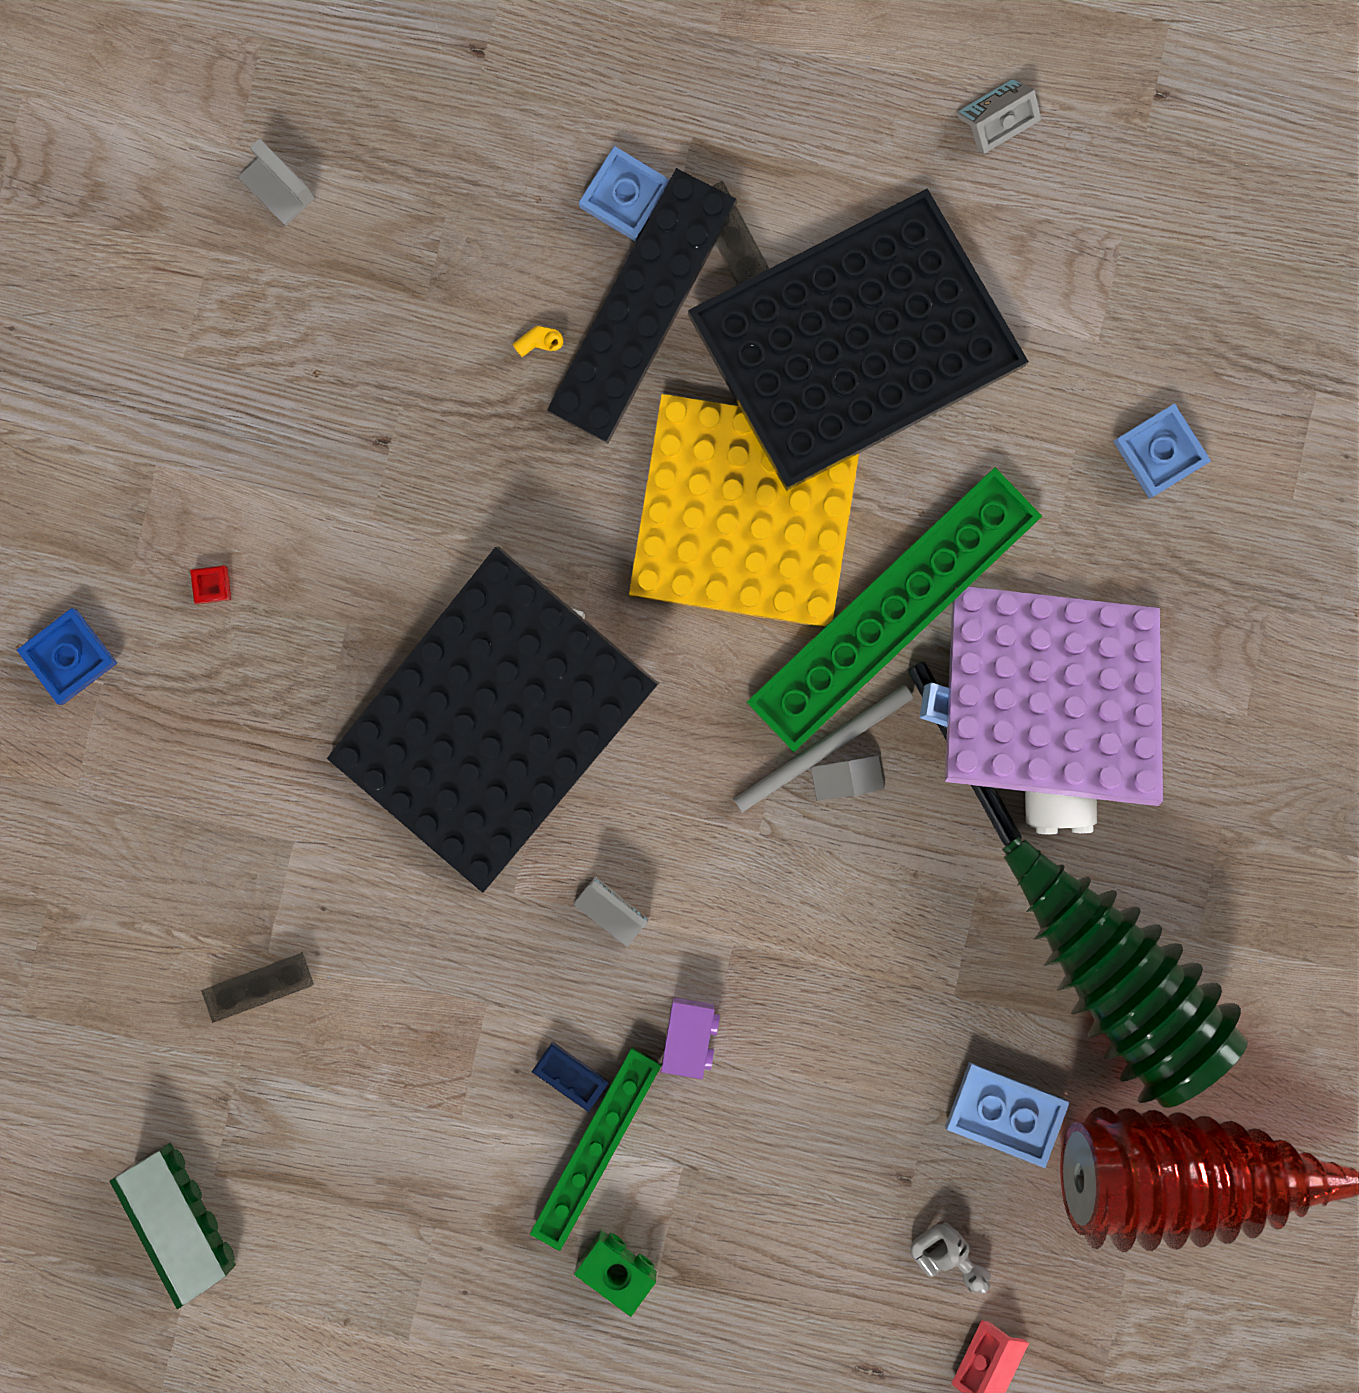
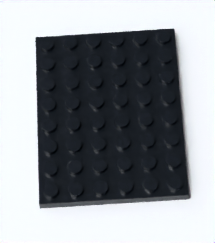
(857, 339)
(492, 719)

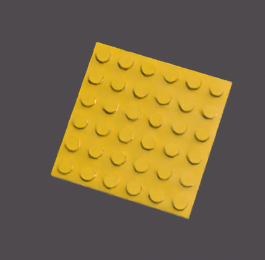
(727, 530)

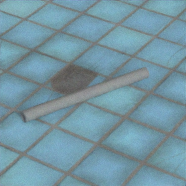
(823, 748)

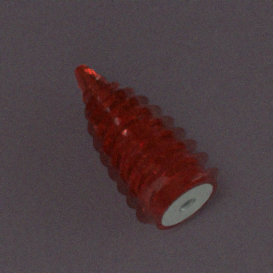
(1186, 1179)

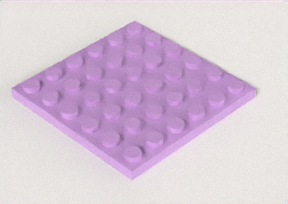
(1055, 696)

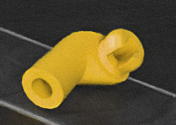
(538, 337)

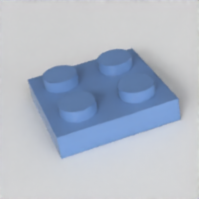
(624, 193)
(1162, 451)

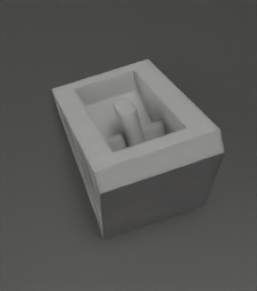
(847, 778)

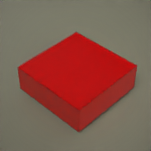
(210, 584)

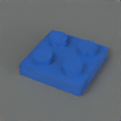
(67, 656)

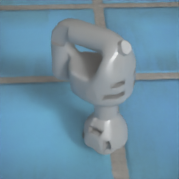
(947, 1255)

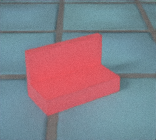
(989, 1361)

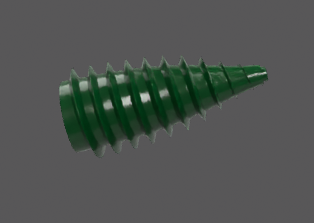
(1130, 985)

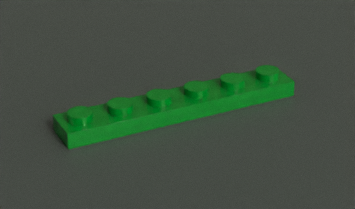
(595, 1148)

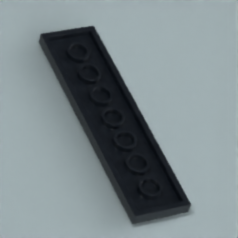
(642, 305)

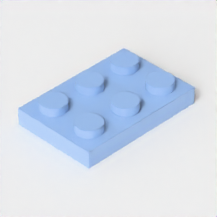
(1007, 1114)

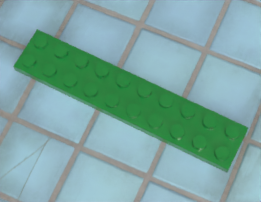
(894, 609)

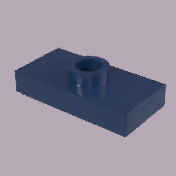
(570, 1076)

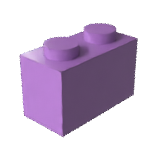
(688, 1038)

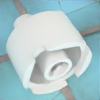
(1054, 811)

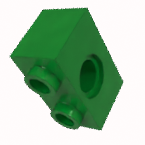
(622, 1291)

